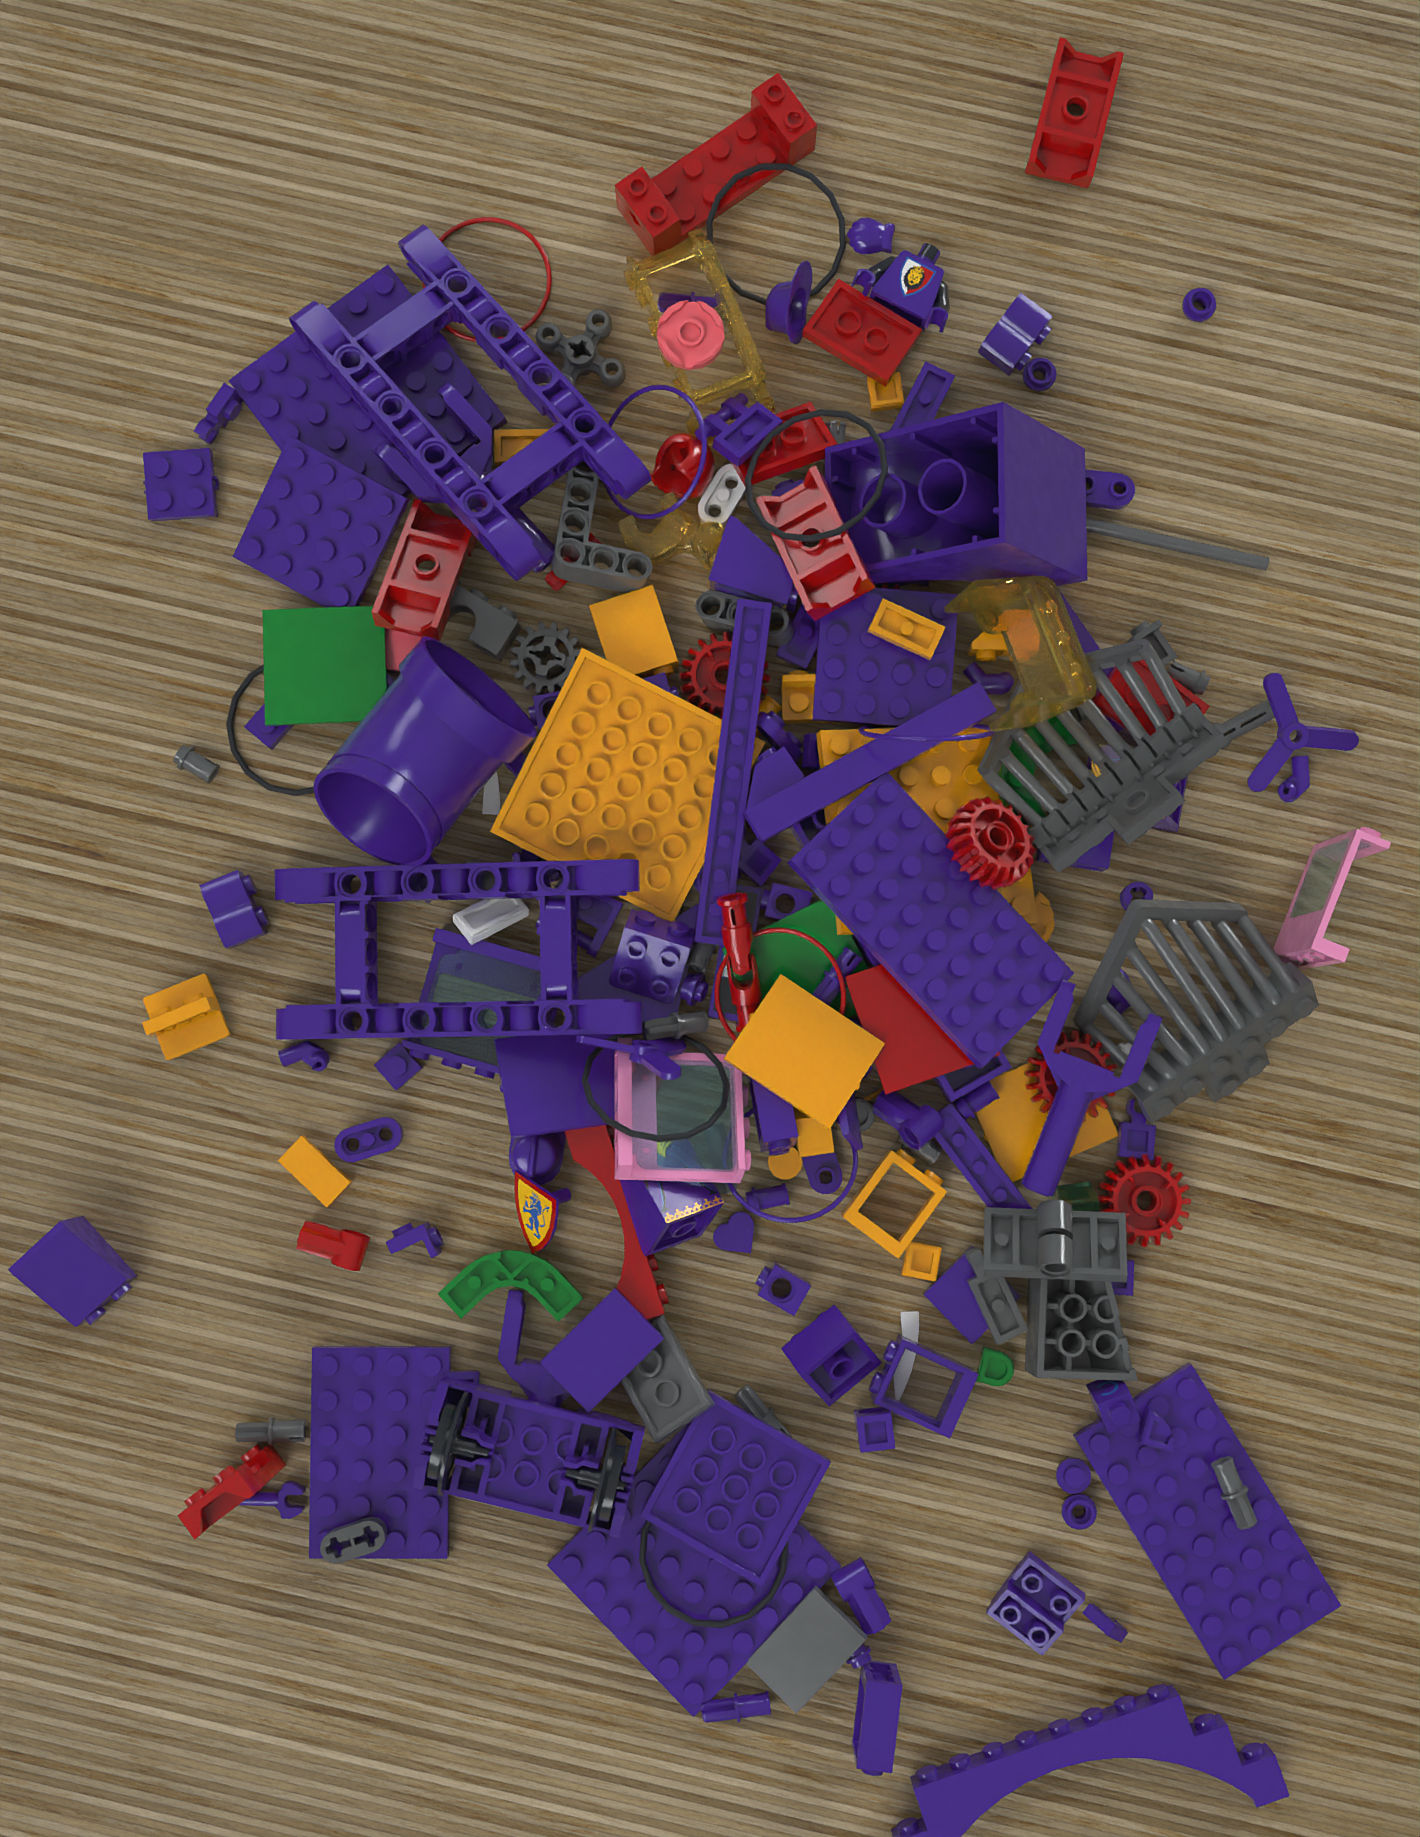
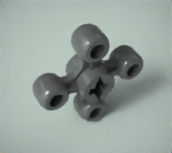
(583, 343)

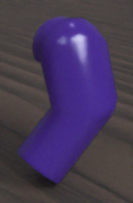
(992, 683)
(1298, 782)
(308, 1053)

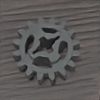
(532, 656)

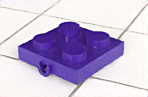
(180, 484)

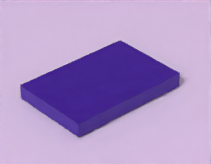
(601, 1349)

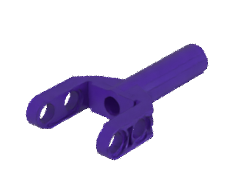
(477, 459)
(1077, 1086)
(529, 1373)

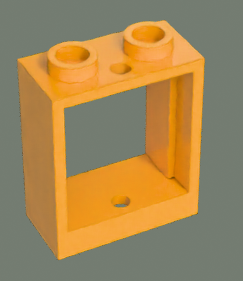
(884, 1239)

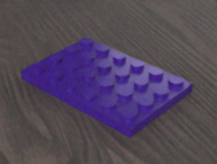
(366, 1446)

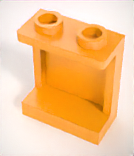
(635, 633)

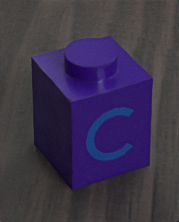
(1113, 1403)

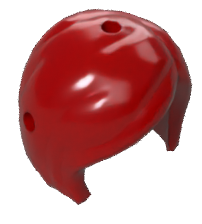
(678, 464)

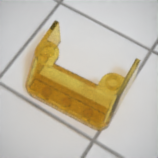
(1039, 641)

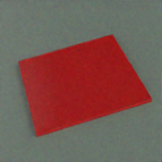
(913, 1041)

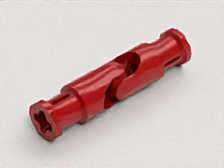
(737, 939)

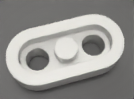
(721, 496)

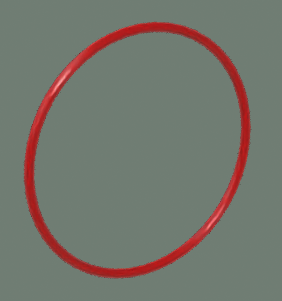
(537, 244)
(778, 930)

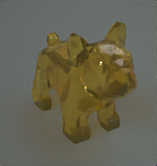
(674, 536)

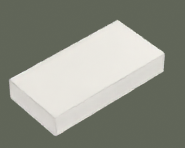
(489, 917)

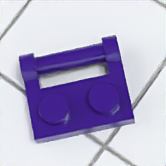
(597, 912)

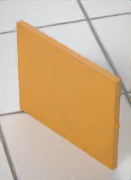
(804, 1051)
(1015, 1123)

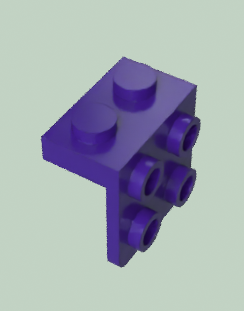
(651, 956)

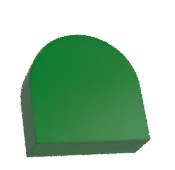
(994, 1367)

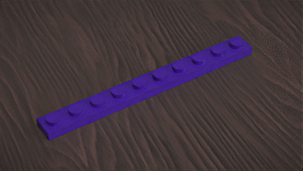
(918, 407)
(733, 765)

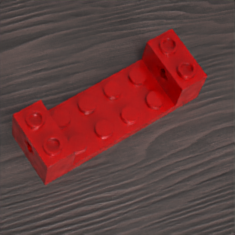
(682, 195)

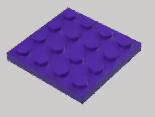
(320, 526)
(872, 679)
(735, 1489)

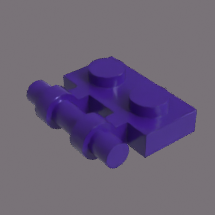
(742, 436)

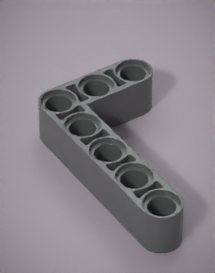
(588, 553)

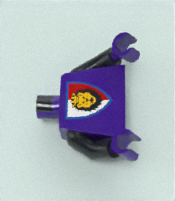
(909, 286)

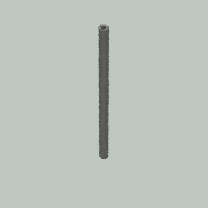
(1177, 544)

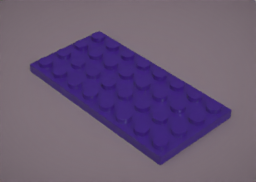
(930, 927)
(1232, 1584)

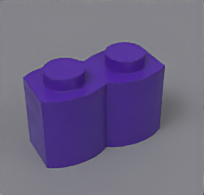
(1015, 334)
(234, 908)

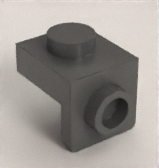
(1156, 639)

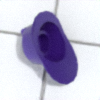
(788, 304)
(538, 1156)

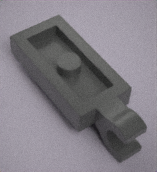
(994, 1301)

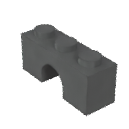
(494, 627)

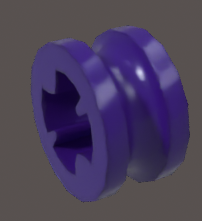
(1125, 895)

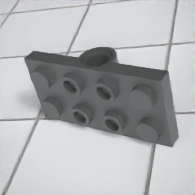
(1055, 1243)

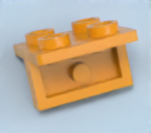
(185, 1017)

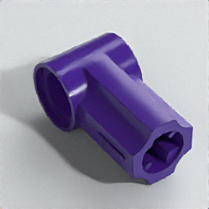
(914, 1123)
(858, 1589)

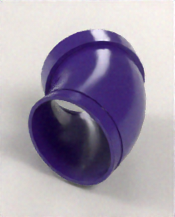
(421, 755)

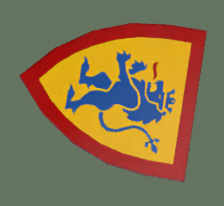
(537, 1210)

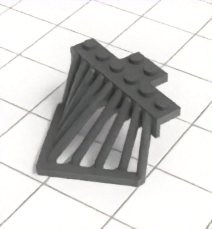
(1128, 793)
(1226, 1044)

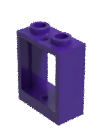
(773, 1120)
(953, 1402)
(876, 1717)

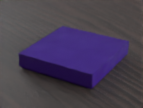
(955, 1300)

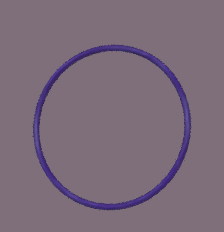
(703, 453)
(926, 738)
(804, 1218)

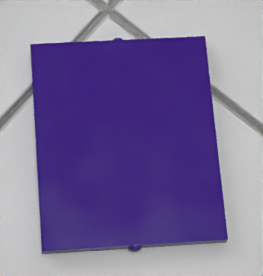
(545, 1083)

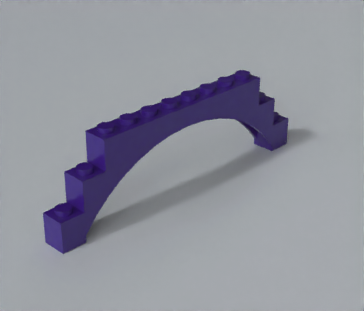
(1133, 1727)

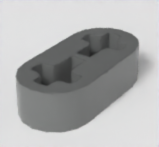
(355, 1548)

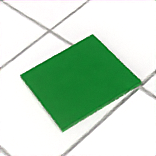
(322, 665)
(798, 957)

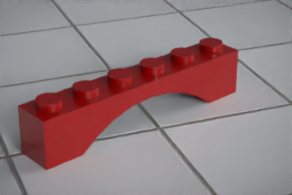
(596, 1152)

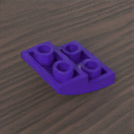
(1035, 1603)

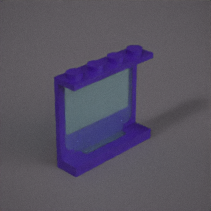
(473, 975)

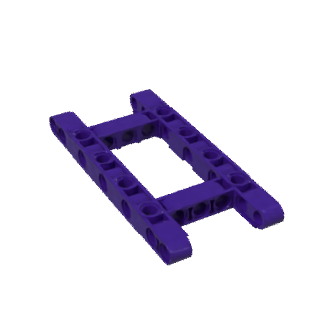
(417, 439)
(358, 952)

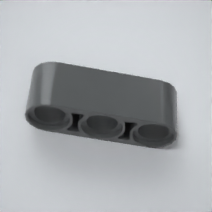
(724, 619)

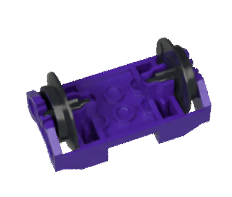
(528, 1456)

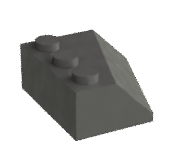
(1075, 1331)

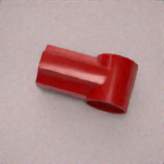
(342, 1247)

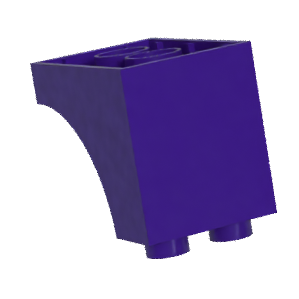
(966, 499)

